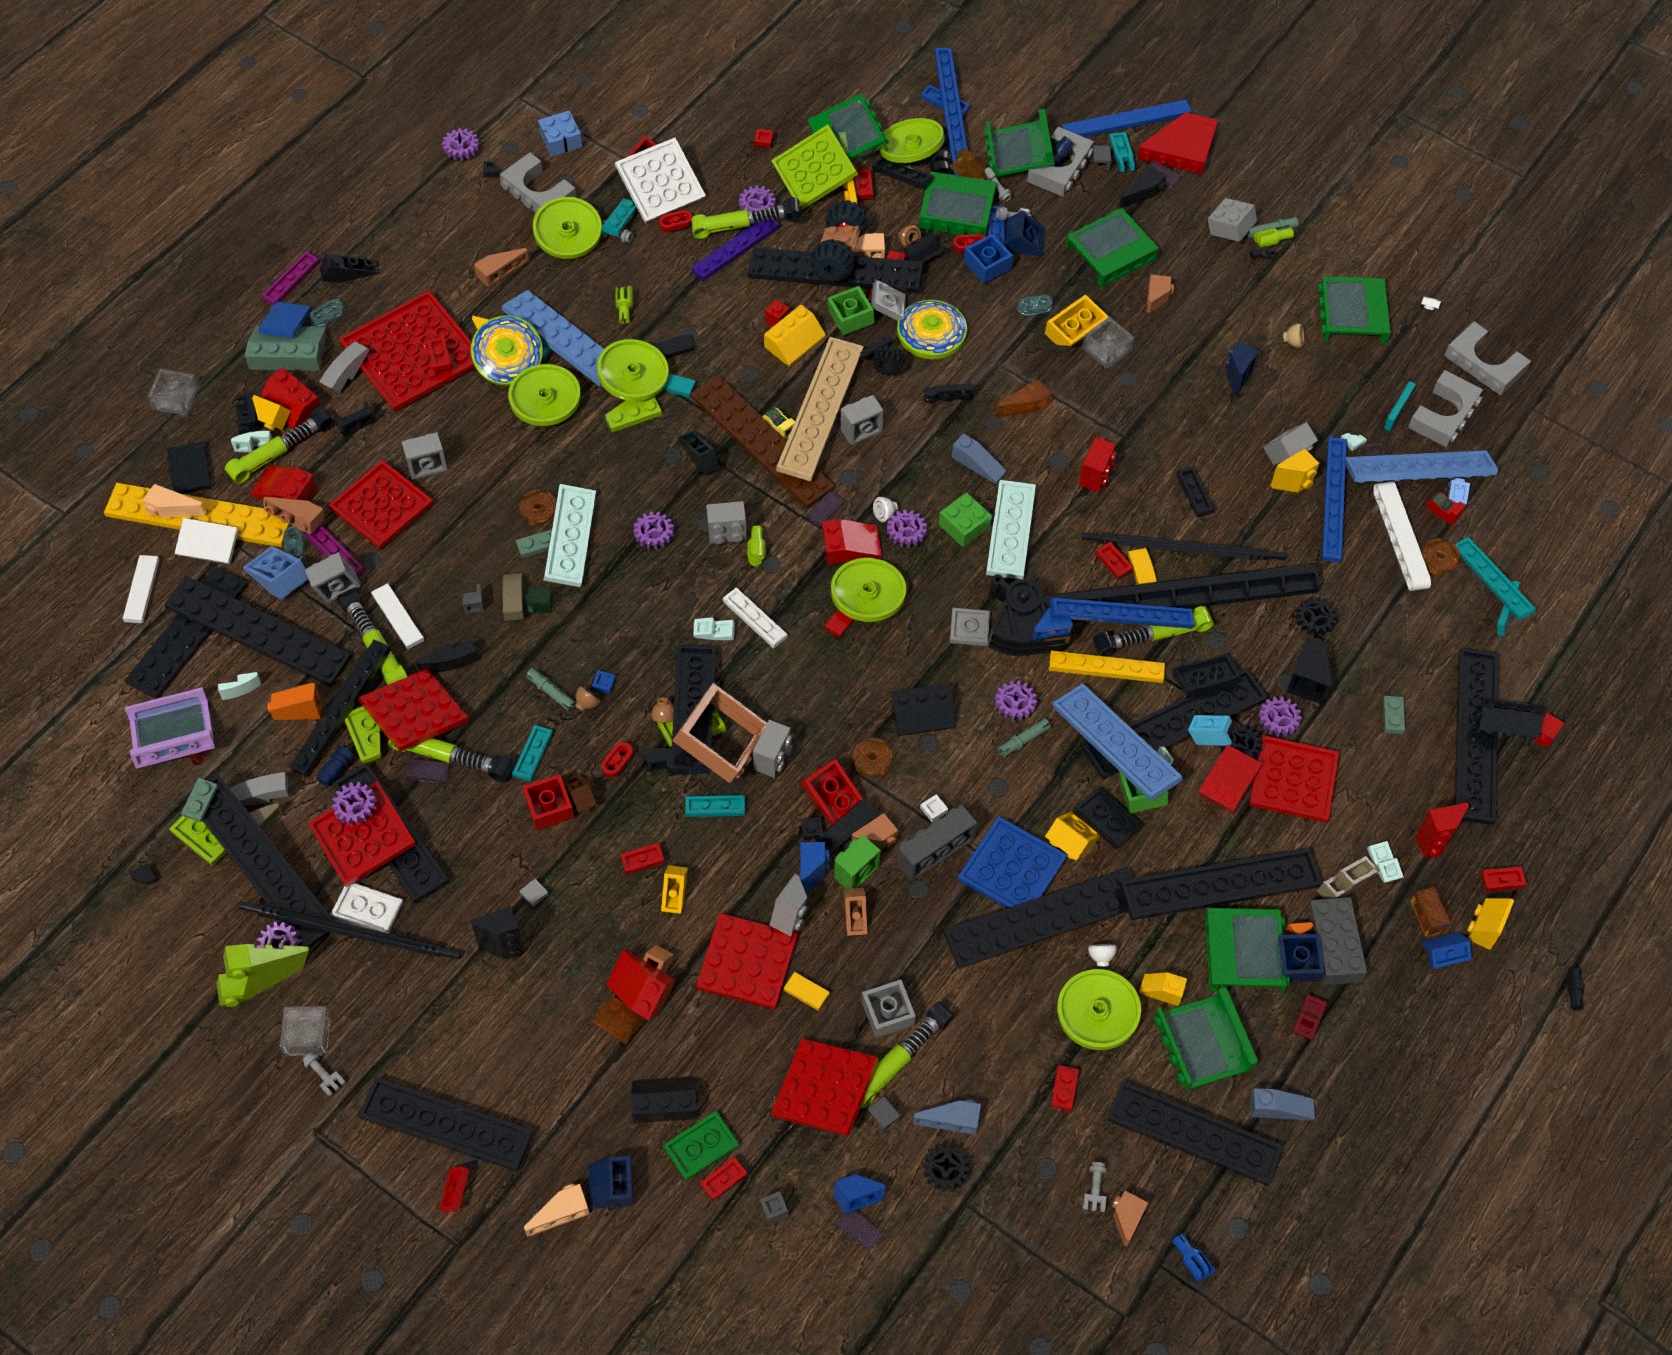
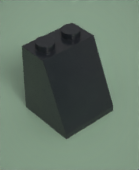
(1312, 672)

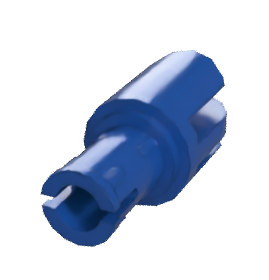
(1193, 1259)

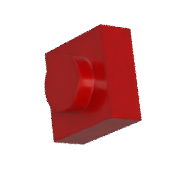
(763, 138)

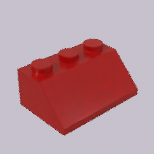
(291, 394)
(1439, 828)

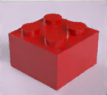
(1098, 465)
(548, 802)

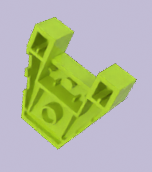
(255, 970)

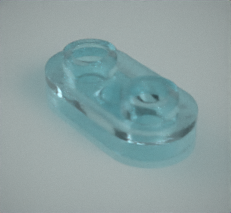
(1037, 305)
(326, 313)
(294, 544)

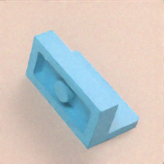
(1210, 730)

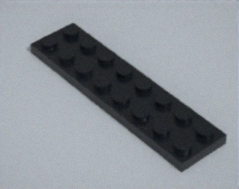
(178, 642)
(693, 678)
(415, 867)
(446, 1124)
(1195, 1133)

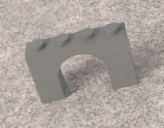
(523, 172)
(1061, 179)
(1496, 377)
(1444, 428)

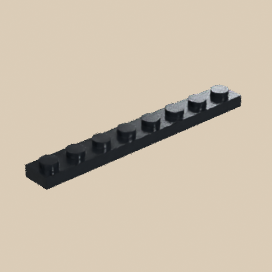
(340, 708)

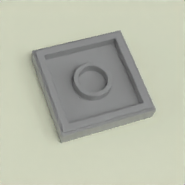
(888, 300)
(969, 626)

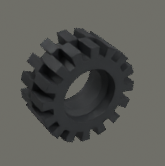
(889, 360)

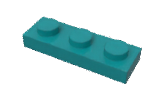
(619, 217)

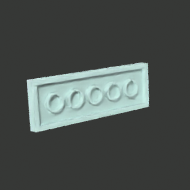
(1011, 529)
(570, 535)

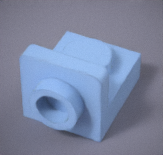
(1458, 490)

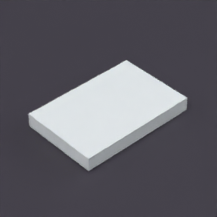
(206, 541)
(366, 908)

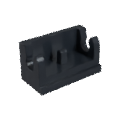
(246, 414)
(356, 420)

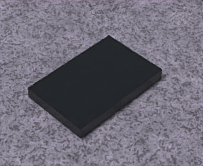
(189, 468)
(1207, 675)
(1107, 818)

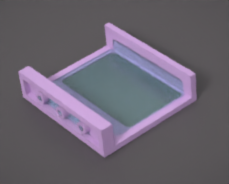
(170, 727)

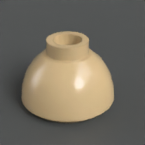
(1295, 336)

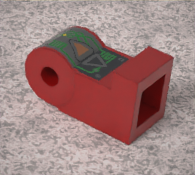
(1445, 507)

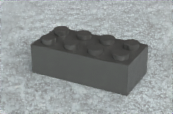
(936, 843)
(1339, 940)

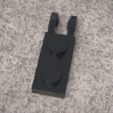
(948, 393)

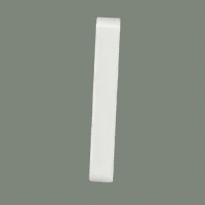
(1402, 536)

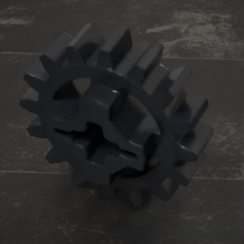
(1316, 616)
(1245, 737)
(954, 1168)

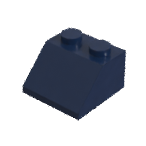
(1024, 235)
(1240, 366)
(1301, 957)

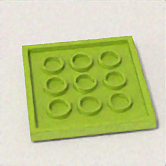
(814, 167)

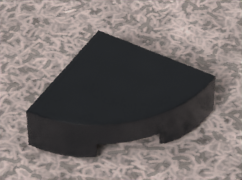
(491, 170)
(143, 875)

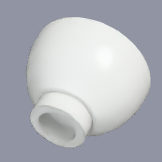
(884, 508)
(1102, 953)

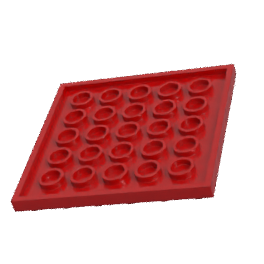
(399, 350)

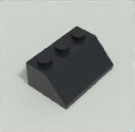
(923, 710)
(1510, 718)
(498, 934)
(664, 1100)

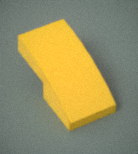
(1142, 566)

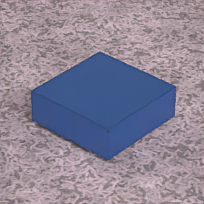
(603, 682)

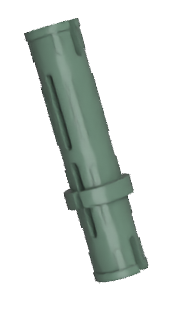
(1279, 225)
(544, 684)
(1018, 741)

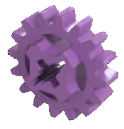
(460, 144)
(757, 199)
(906, 528)
(653, 530)
(1024, 703)
(1279, 716)
(354, 803)
(272, 936)

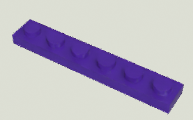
(734, 248)

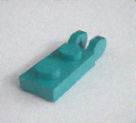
(1122, 150)

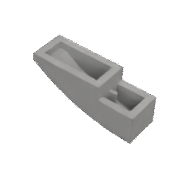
(344, 367)
(262, 789)

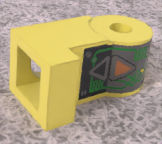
(779, 422)

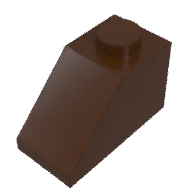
(579, 794)

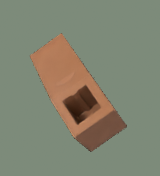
(298, 513)

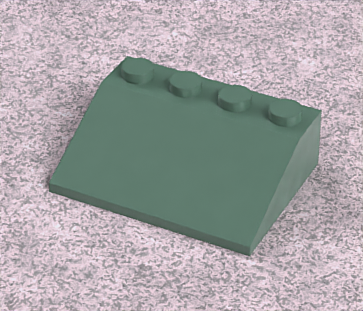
(297, 353)

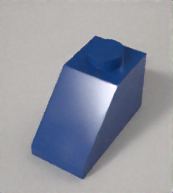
(1051, 626)
(857, 1192)

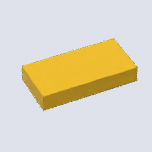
(806, 991)

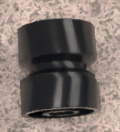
(941, 162)

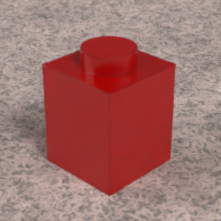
(776, 313)
(1549, 730)

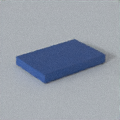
(284, 319)

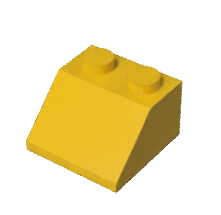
(1295, 472)
(1072, 835)
(1489, 921)

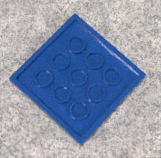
(1011, 865)

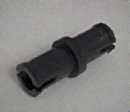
(1575, 989)

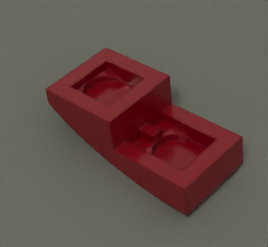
(1309, 1017)

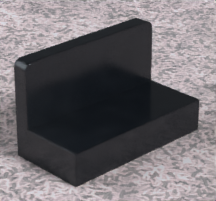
(923, 248)

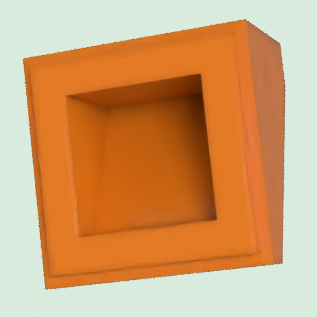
(1299, 928)

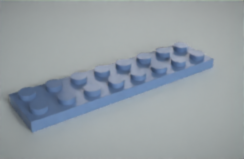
(557, 333)
(1421, 466)
(1117, 742)

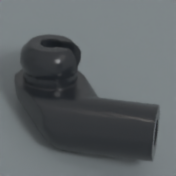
(1264, 252)

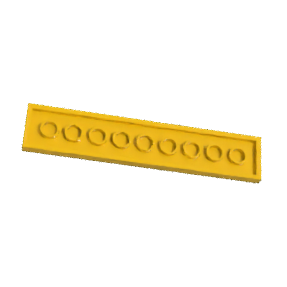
(253, 522)

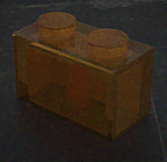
(1430, 912)

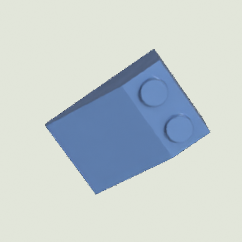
(277, 571)

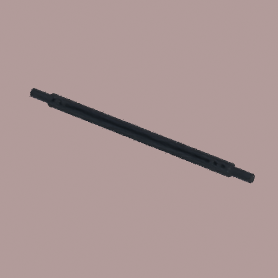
(1183, 546)
(349, 930)

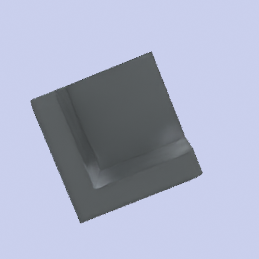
(1102, 154)
(473, 601)
(885, 1115)
(774, 1208)

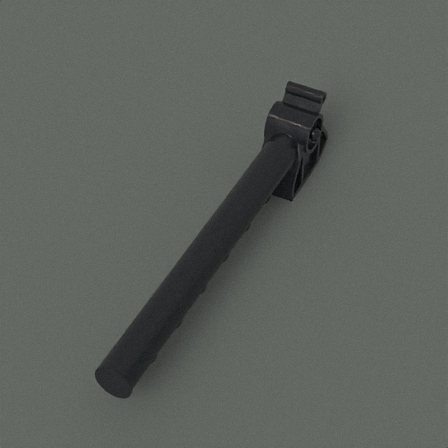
(1025, 604)

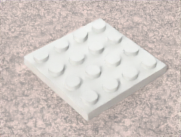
(660, 180)

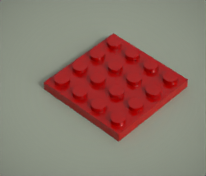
(381, 504)
(413, 710)
(1294, 779)
(362, 847)
(746, 961)
(825, 1087)

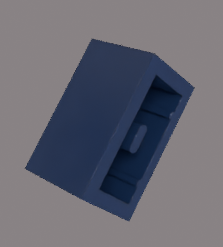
(611, 1183)

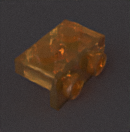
(968, 166)
(618, 1019)

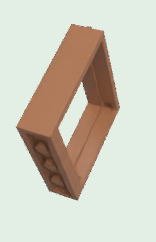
(735, 711)

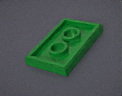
(701, 1146)

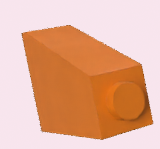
(296, 703)

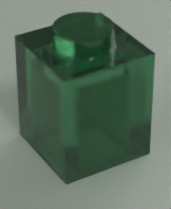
(539, 599)

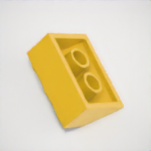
(1074, 322)
(794, 335)

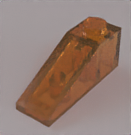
(1026, 400)

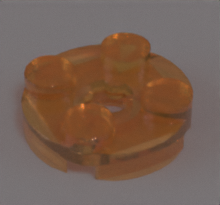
(541, 515)
(1435, 564)
(872, 767)

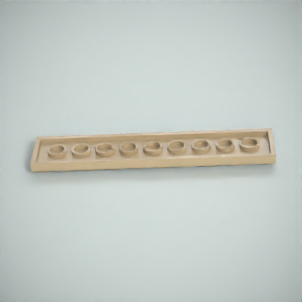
(819, 409)

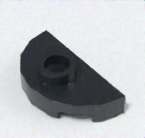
(869, 352)

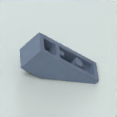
(976, 458)
(1280, 1105)
(955, 1116)

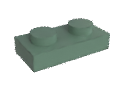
(534, 544)
(1393, 715)
(199, 800)

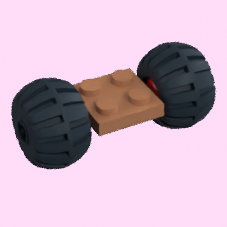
(834, 256)

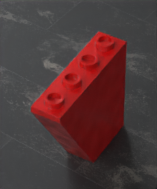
(1181, 143)

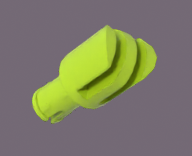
(1272, 236)
(624, 302)
(756, 546)

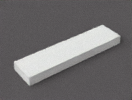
(141, 589)
(397, 616)
(755, 618)

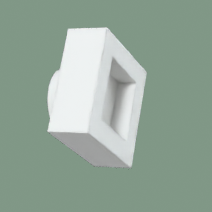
(1430, 303)
(934, 808)

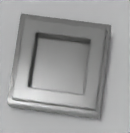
(534, 892)

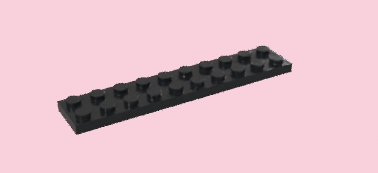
(796, 267)
(258, 631)
(1171, 724)
(1475, 749)
(261, 860)
(1220, 884)
(1037, 919)

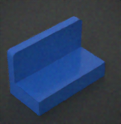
(1448, 950)

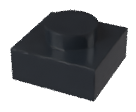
(811, 828)

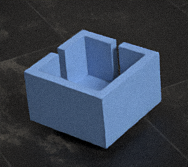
(555, 129)

